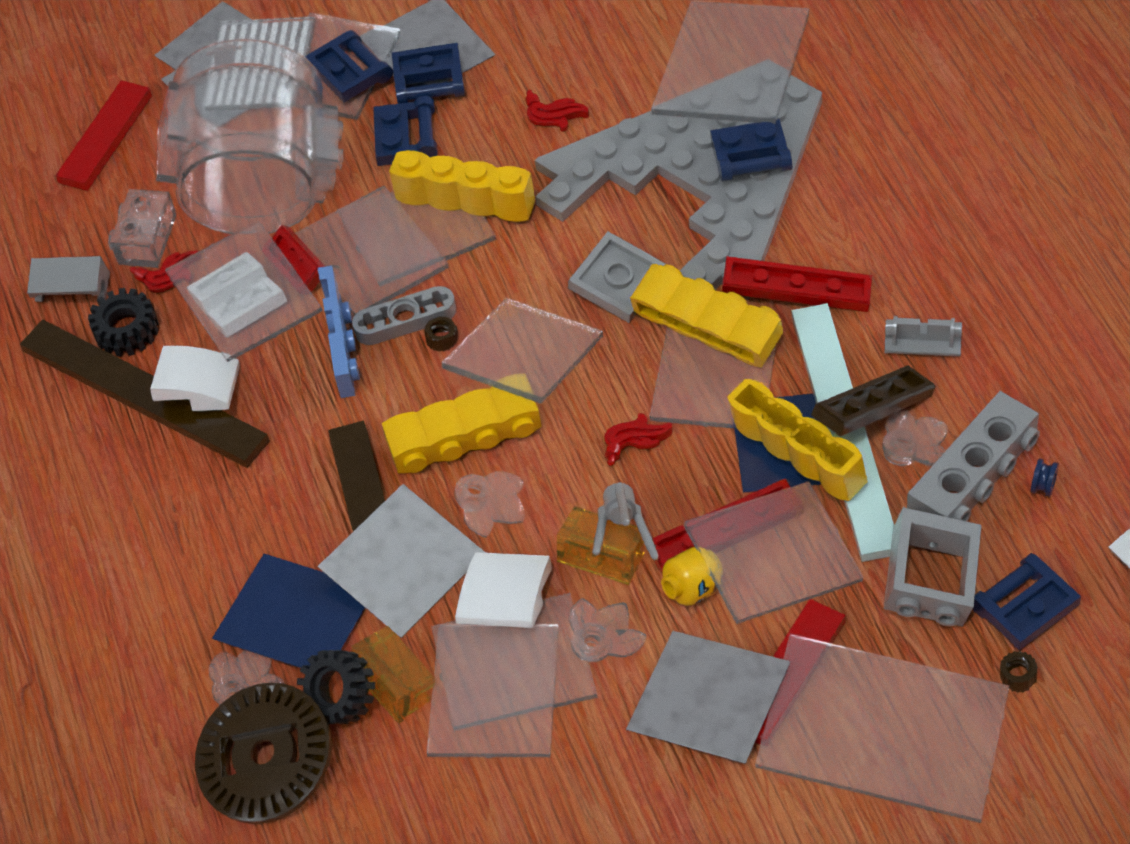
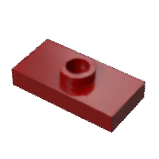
(299, 256)

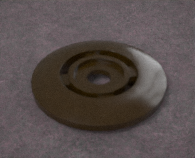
(270, 789)

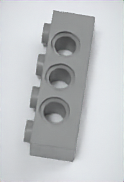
(977, 445)

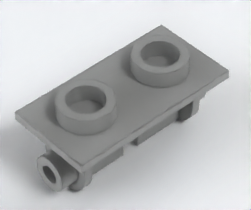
(929, 338)

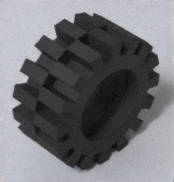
(120, 307)
(354, 684)

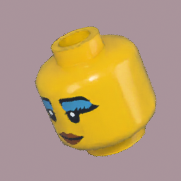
(687, 578)

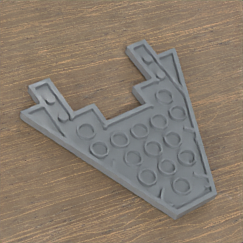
(737, 212)

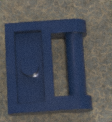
(428, 65)
(341, 72)
(393, 129)
(750, 149)
(1031, 610)

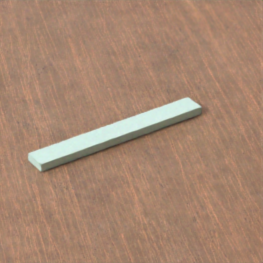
(829, 377)

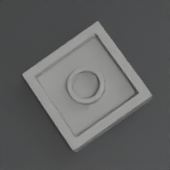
(612, 275)

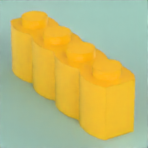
(468, 186)
(707, 315)
(458, 425)
(797, 439)

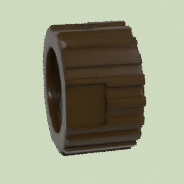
(441, 343)
(1015, 660)

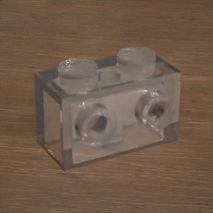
(142, 228)

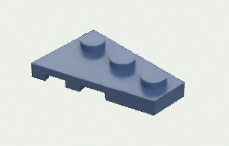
(340, 339)

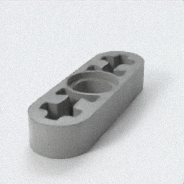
(376, 315)

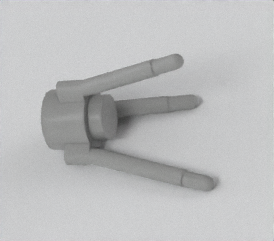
(620, 509)

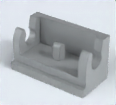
(68, 276)

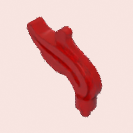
(555, 113)
(158, 280)
(636, 434)

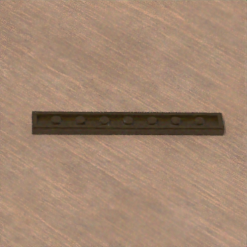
(132, 387)

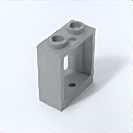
(940, 535)

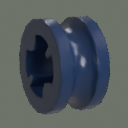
(1044, 477)

